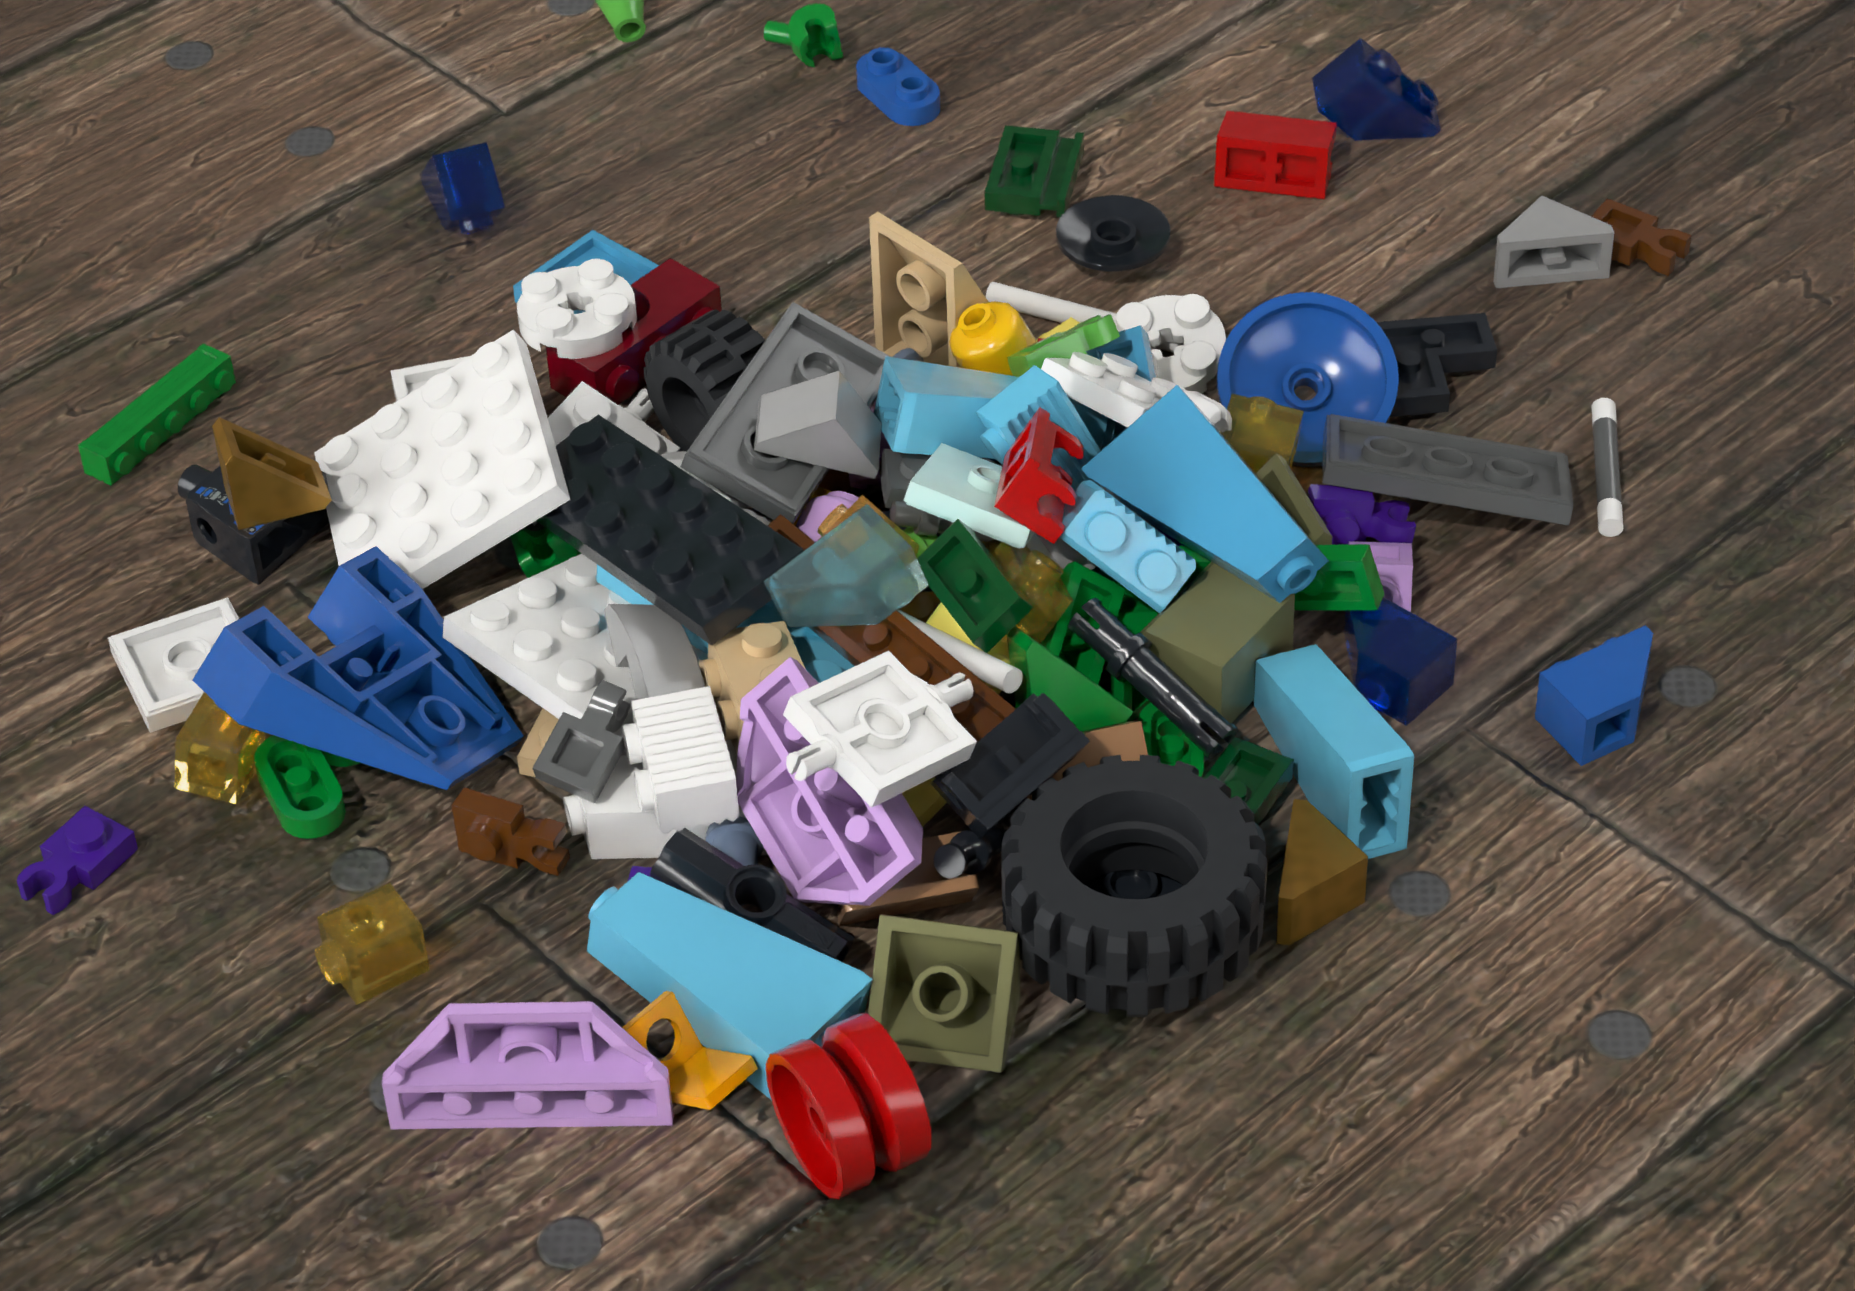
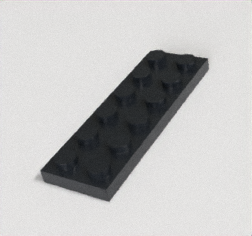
(664, 531)

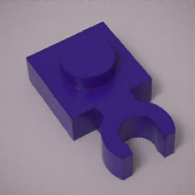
(79, 852)

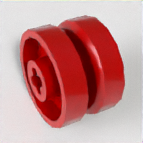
(848, 1105)

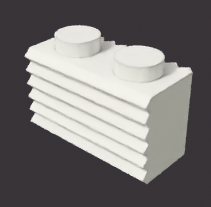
(683, 760)

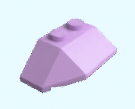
(818, 828)
(525, 1071)

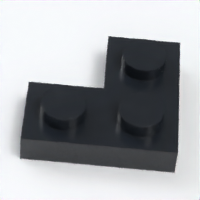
(1434, 347)

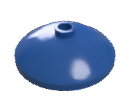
(1313, 344)

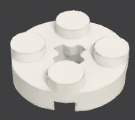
(549, 303)
(1185, 322)

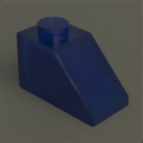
(464, 188)
(1398, 659)

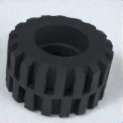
(696, 370)

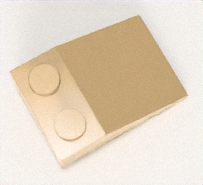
(916, 292)

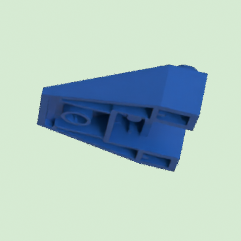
(380, 697)

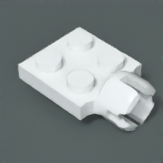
(1116, 390)

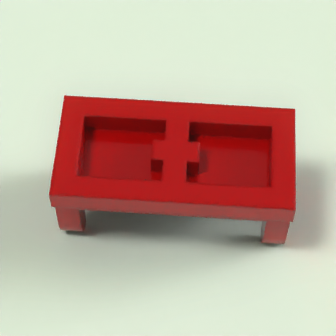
(1274, 154)
(1033, 487)

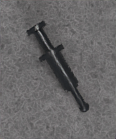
(968, 853)

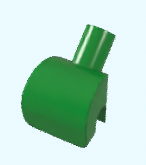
(809, 33)
(540, 550)

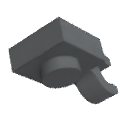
(586, 749)

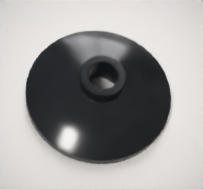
(1113, 233)

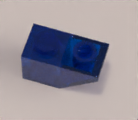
(1373, 96)

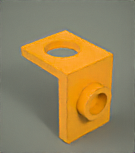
(696, 1073)

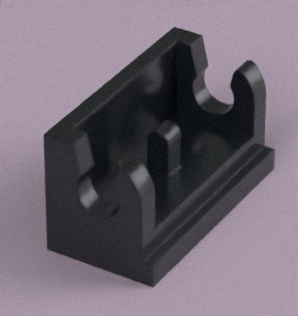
(1010, 763)

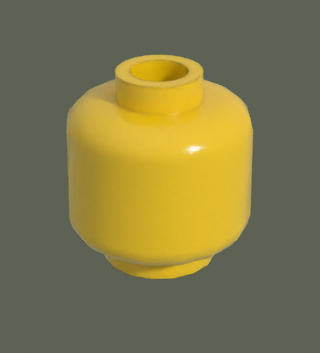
(988, 340)

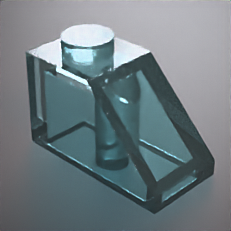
(848, 576)

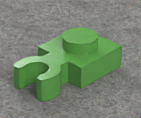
(1080, 338)

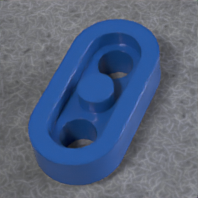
(898, 87)

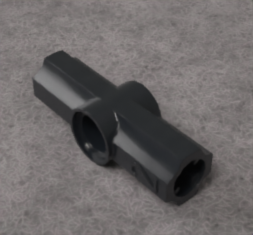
(720, 880)

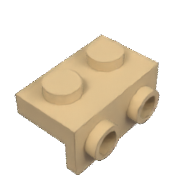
(740, 664)

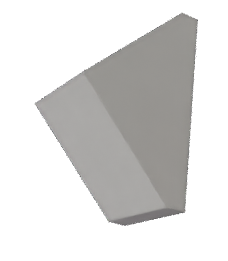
(1552, 247)
(820, 425)

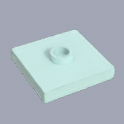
(965, 489)

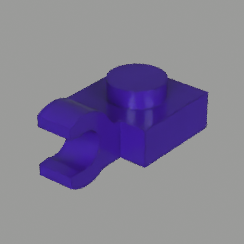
(1356, 515)

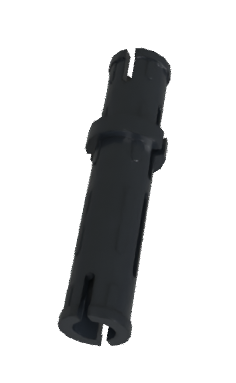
(1132, 659)

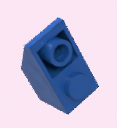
(1596, 697)

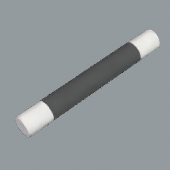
(1607, 467)

